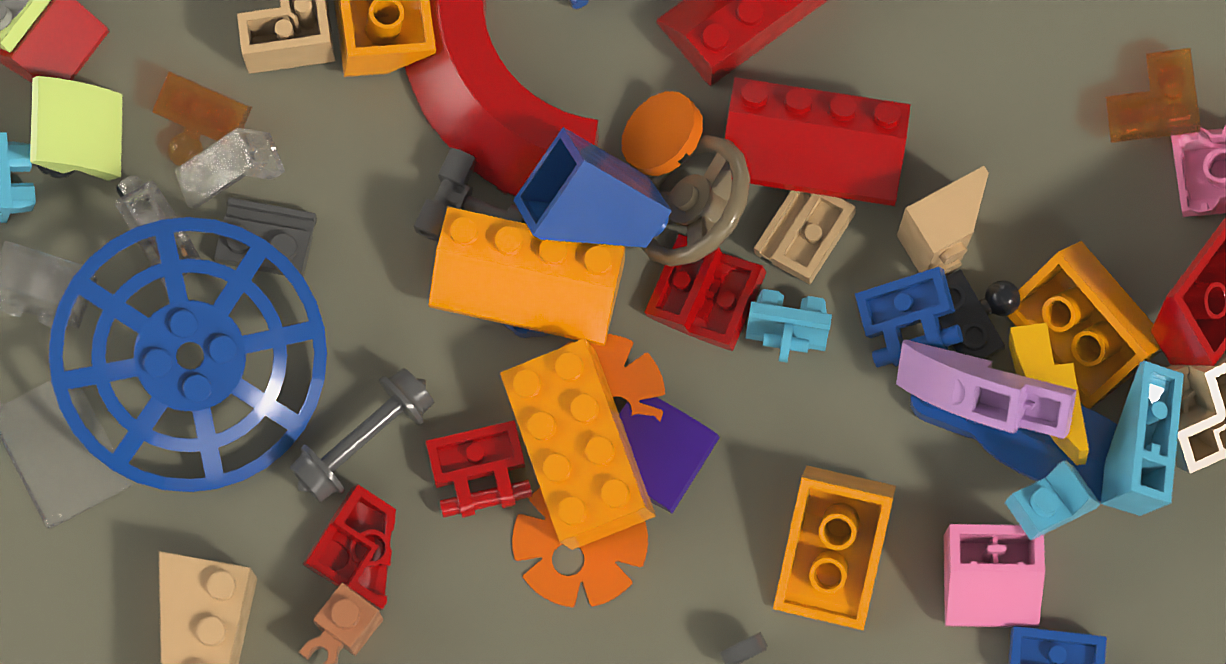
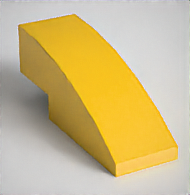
(1034, 359)

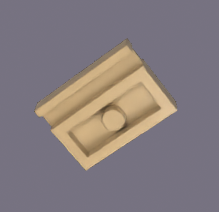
(804, 233)

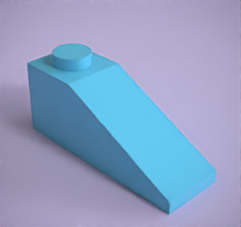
(1145, 443)

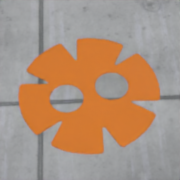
(636, 381)
(599, 574)

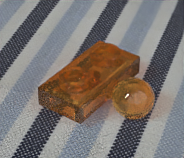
(200, 112)

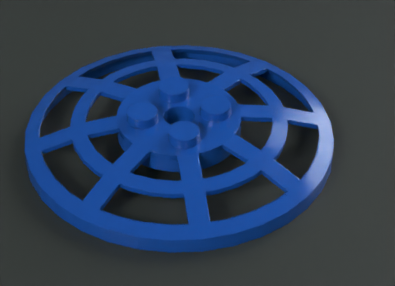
(157, 347)

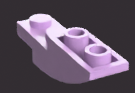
(984, 394)

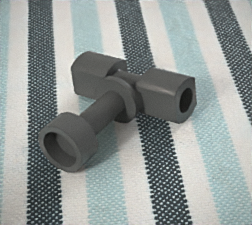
(456, 194)

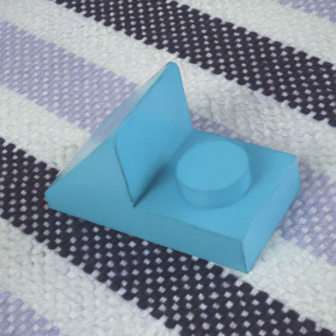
(1052, 501)

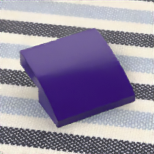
(667, 450)

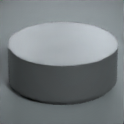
(744, 649)

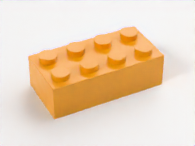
(577, 444)

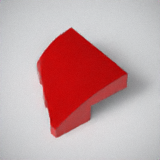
(357, 546)

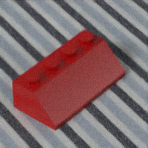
(726, 33)
(819, 140)
(1194, 311)

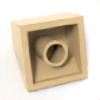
(941, 224)

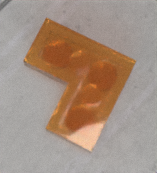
(1165, 109)

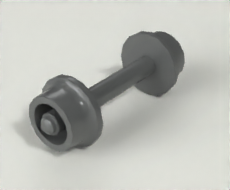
(407, 396)

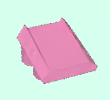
(1201, 171)

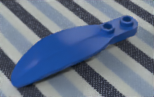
(1027, 450)

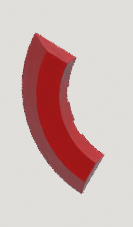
(480, 104)

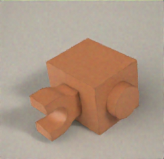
(345, 623)

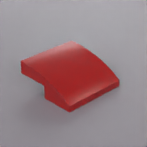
(707, 296)

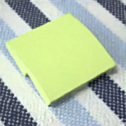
(76, 127)

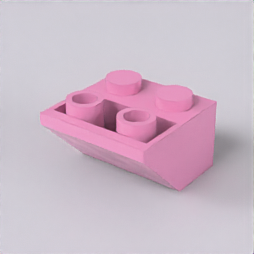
(992, 576)

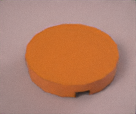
(661, 133)

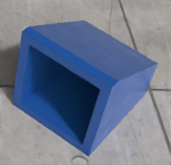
(590, 197)

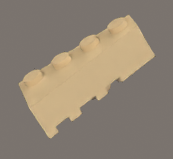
(203, 609)

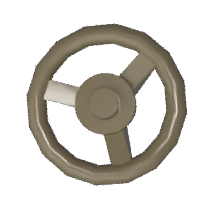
(704, 202)

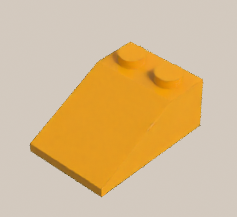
(834, 547)

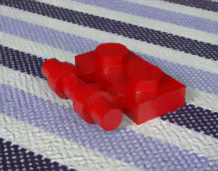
(477, 455)

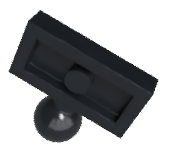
(971, 315)

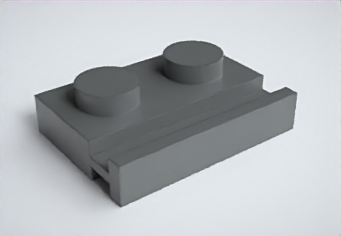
(282, 227)

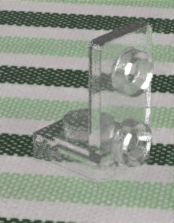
(226, 162)

